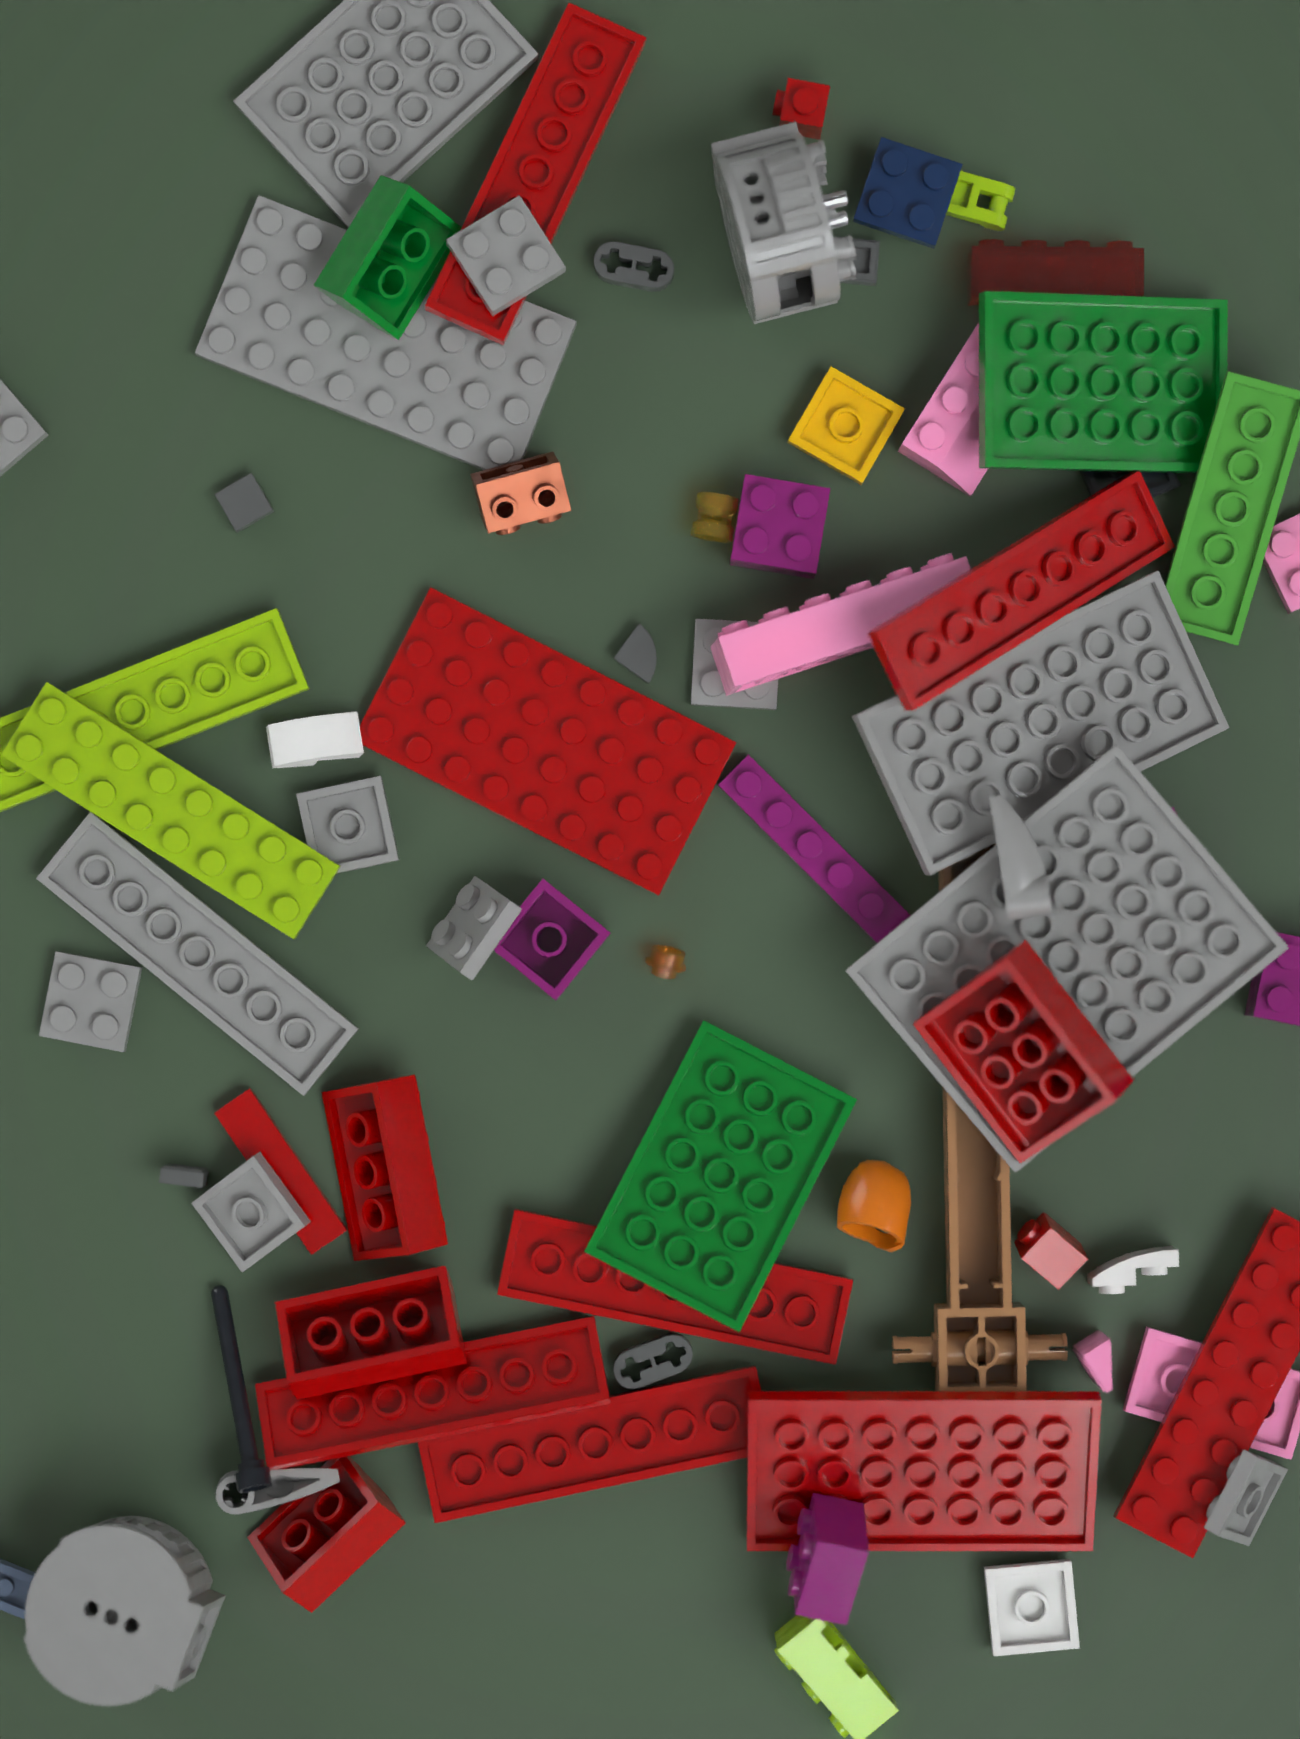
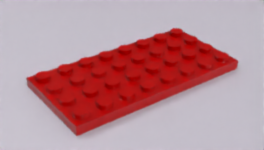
(544, 741)
(928, 1467)

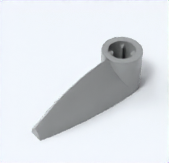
(1020, 864)
(286, 1487)

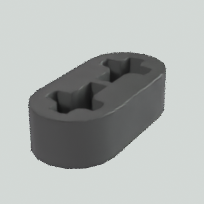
(631, 276)
(649, 1350)

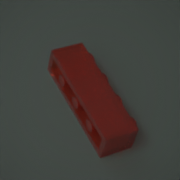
(1057, 270)

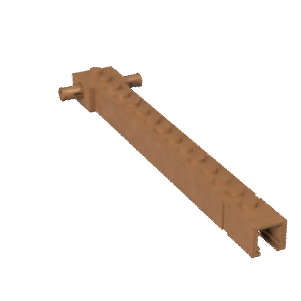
(979, 1330)

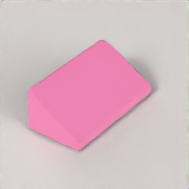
(1095, 1357)

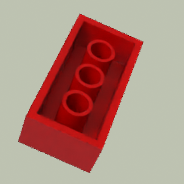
(370, 1332)

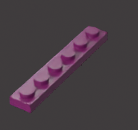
(813, 849)

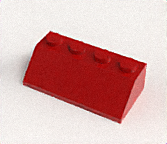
(385, 1168)

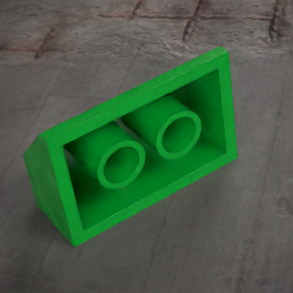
(388, 256)

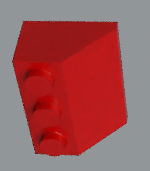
(326, 1535)

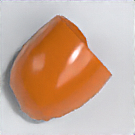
(872, 1199)

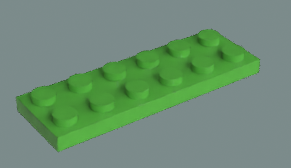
(1233, 506)

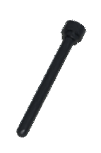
(252, 1472)

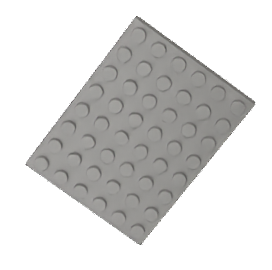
(1136, 936)

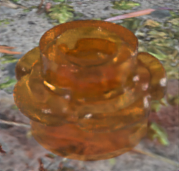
(666, 961)

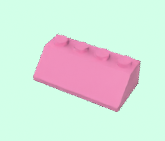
(948, 428)

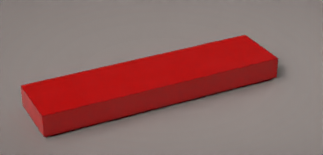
(256, 1132)

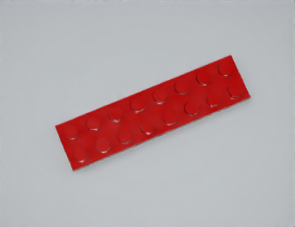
(546, 149)
(1020, 590)
(794, 1314)
(501, 1384)
(1222, 1393)
(591, 1448)

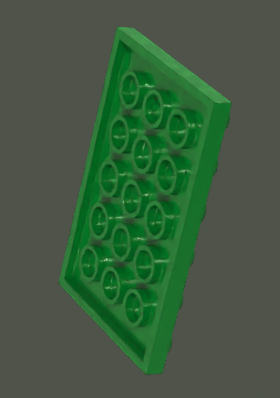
(1098, 380)
(720, 1176)

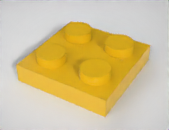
(846, 425)

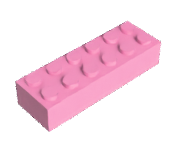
(823, 627)

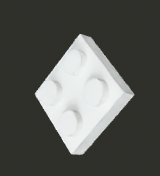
(1031, 1607)

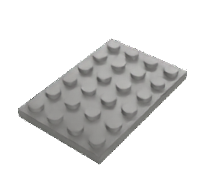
(382, 90)

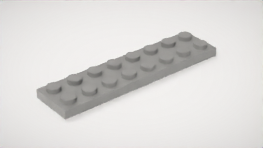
(197, 953)

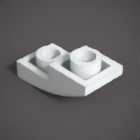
(314, 739)
(1121, 1271)

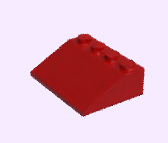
(1024, 1052)

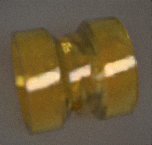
(715, 508)

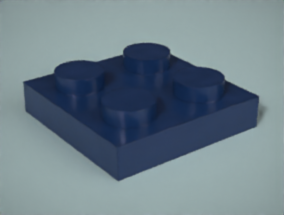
(907, 192)

